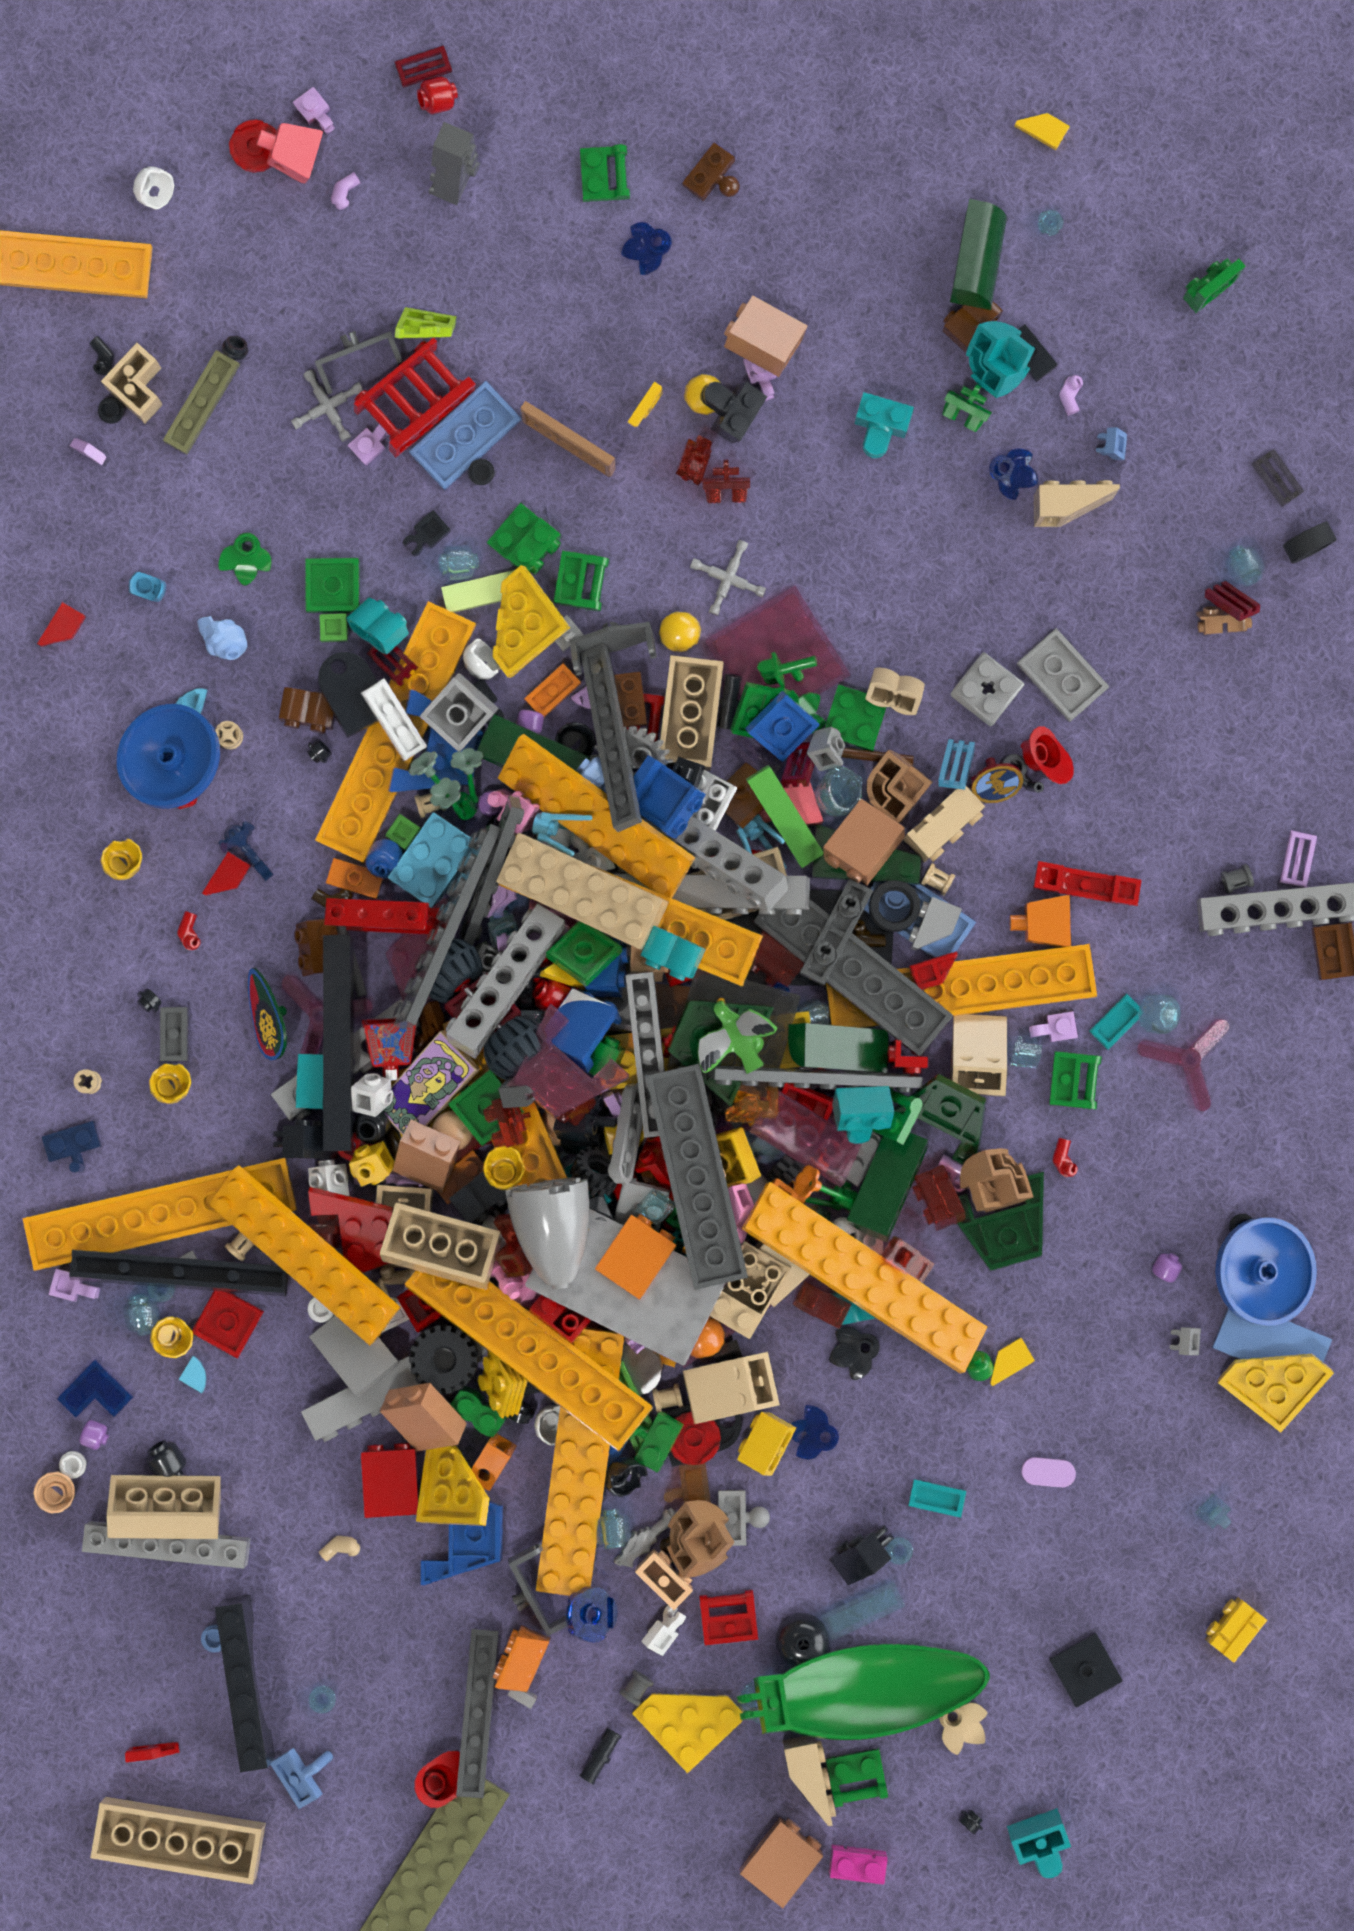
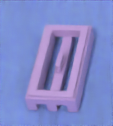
(1302, 837)

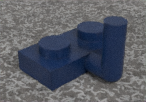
(72, 1143)

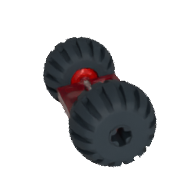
(514, 1034)

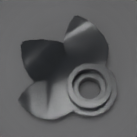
(850, 1352)

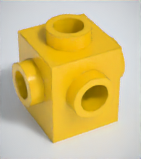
(371, 1164)

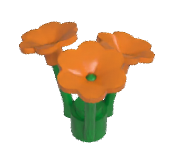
(808, 1182)

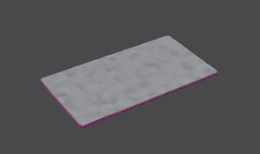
(663, 1320)

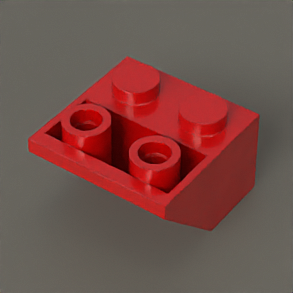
(559, 1318)

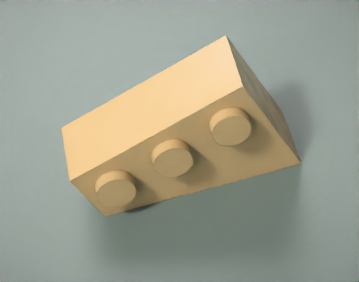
(944, 824)

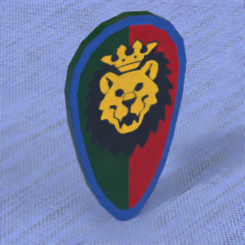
(266, 1017)

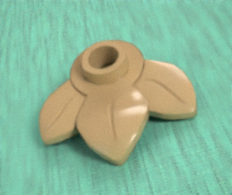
(964, 1728)

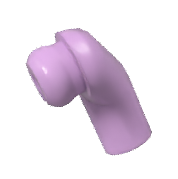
(341, 189)
(1068, 392)
(954, 1169)

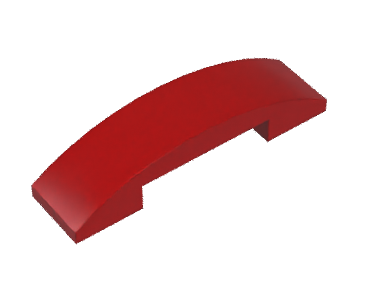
(1087, 884)

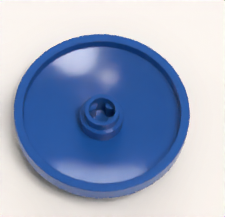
(168, 756)
(1266, 1271)

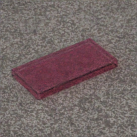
(808, 1139)

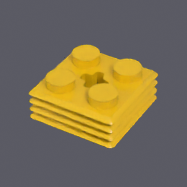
(737, 1157)
(502, 1385)

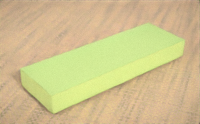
(474, 592)

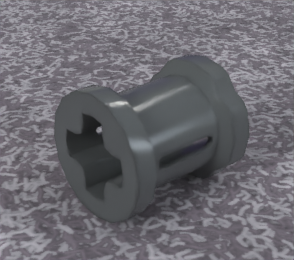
(1237, 879)
(636, 1687)

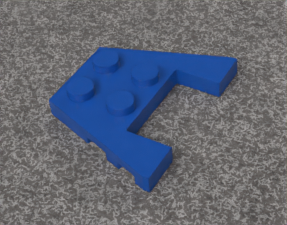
(403, 781)
(468, 1548)

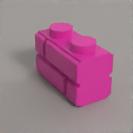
(858, 1864)

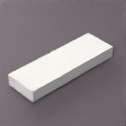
(393, 719)

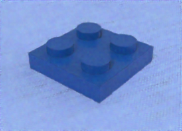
(782, 726)

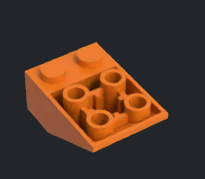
(524, 1656)

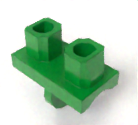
(977, 413)

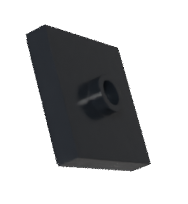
(1085, 1670)

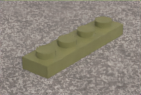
(201, 402)

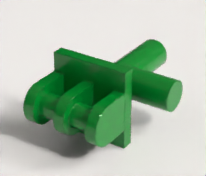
(773, 671)

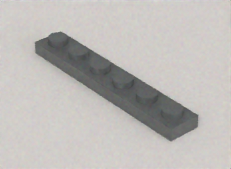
(487, 884)
(477, 1713)

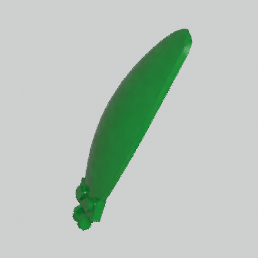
(866, 1691)

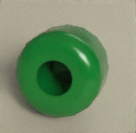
(980, 1366)

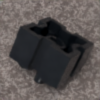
(588, 1131)
(479, 1200)

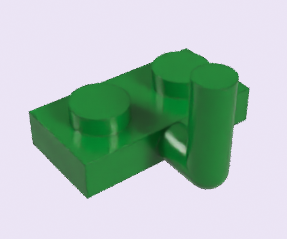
(657, 1441)

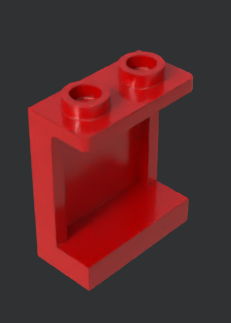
(389, 1481)

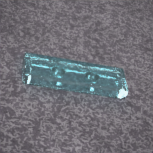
(862, 1610)

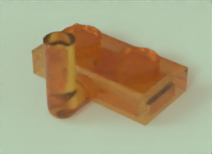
(752, 1108)
(693, 1483)

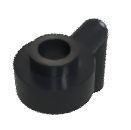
(1019, 762)
(525, 998)

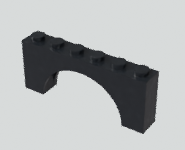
(251, 1732)

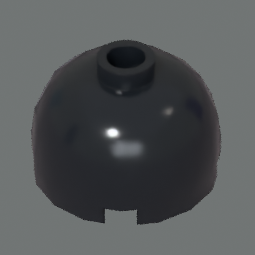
(797, 1628)

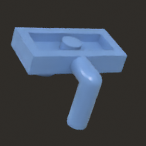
(298, 1777)

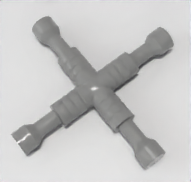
(327, 405)
(728, 577)

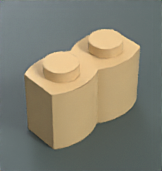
(895, 691)

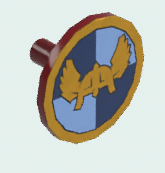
(996, 782)

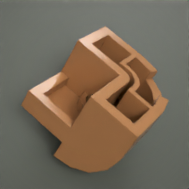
(896, 786)
(995, 1180)
(698, 1538)

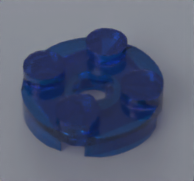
(577, 1614)

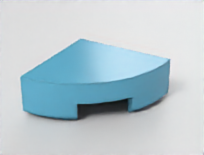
(194, 699)
(194, 1375)

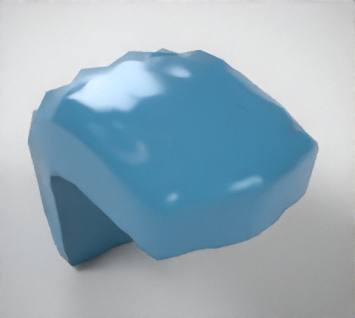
(147, 586)

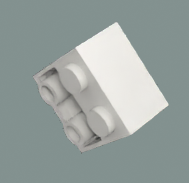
(716, 801)

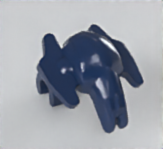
(237, 836)

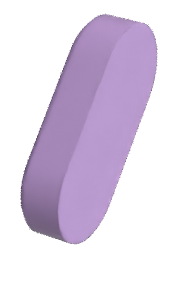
(1048, 1472)

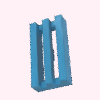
(959, 748)

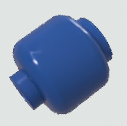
(383, 858)

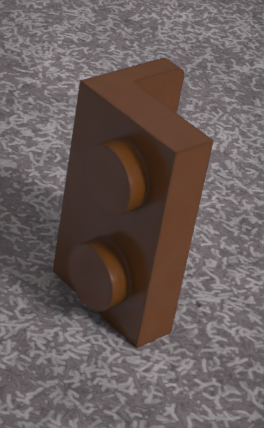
(310, 944)

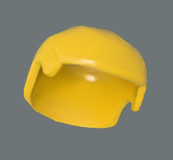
(693, 390)
(679, 631)
(114, 866)
(161, 1087)
(503, 1167)
(162, 1334)

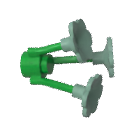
(445, 791)

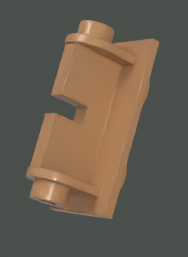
(1213, 621)

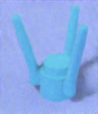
(547, 824)
(754, 830)

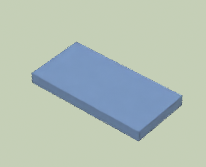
(465, 435)
(895, 907)
(1259, 1341)

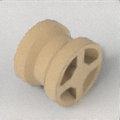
(225, 732)

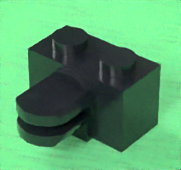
(734, 409)
(303, 1141)
(861, 1555)

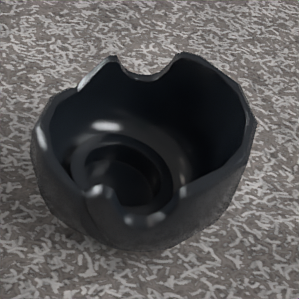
(571, 732)
(617, 1475)

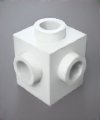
(371, 1094)
(329, 1177)

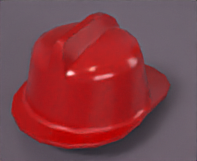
(1046, 754)
(438, 1780)

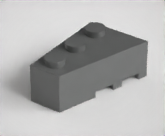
(455, 162)

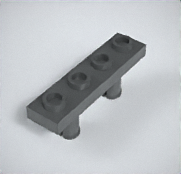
(836, 932)

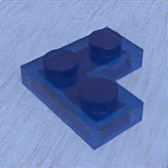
(96, 1384)

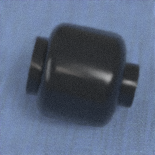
(371, 1128)
(165, 1459)

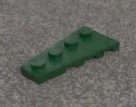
(899, 865)

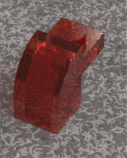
(511, 1256)
(907, 1259)
(821, 1304)

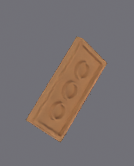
(568, 439)

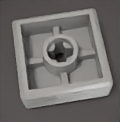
(988, 706)

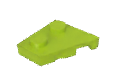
(424, 324)

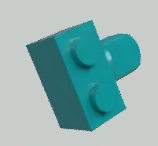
(882, 419)
(862, 1110)
(1040, 1840)

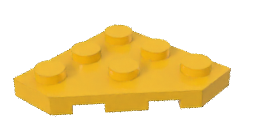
(524, 622)
(1276, 1385)
(450, 1490)
(688, 1723)

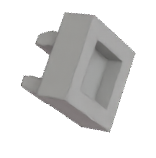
(572, 633)
(1189, 1340)

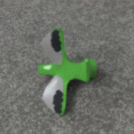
(738, 1035)

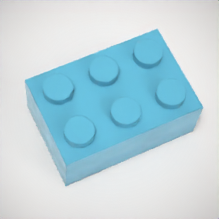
(431, 861)

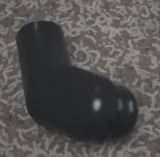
(105, 356)

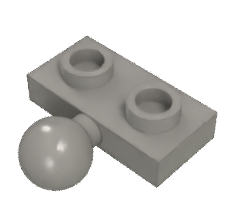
(734, 1506)

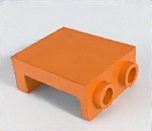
(636, 1255)

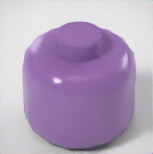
(530, 720)
(486, 809)
(1167, 1267)
(93, 1435)

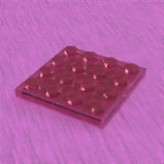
(790, 631)

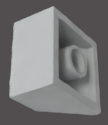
(459, 712)

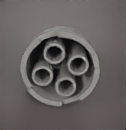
(551, 1226)

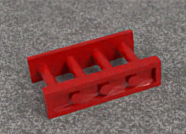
(419, 422)
(381, 916)

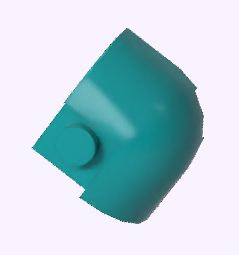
(998, 357)

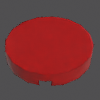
(248, 154)
(696, 1442)

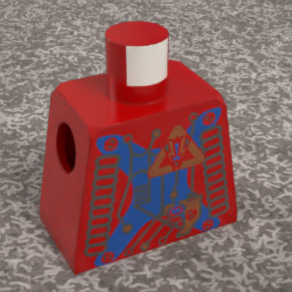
(388, 1045)

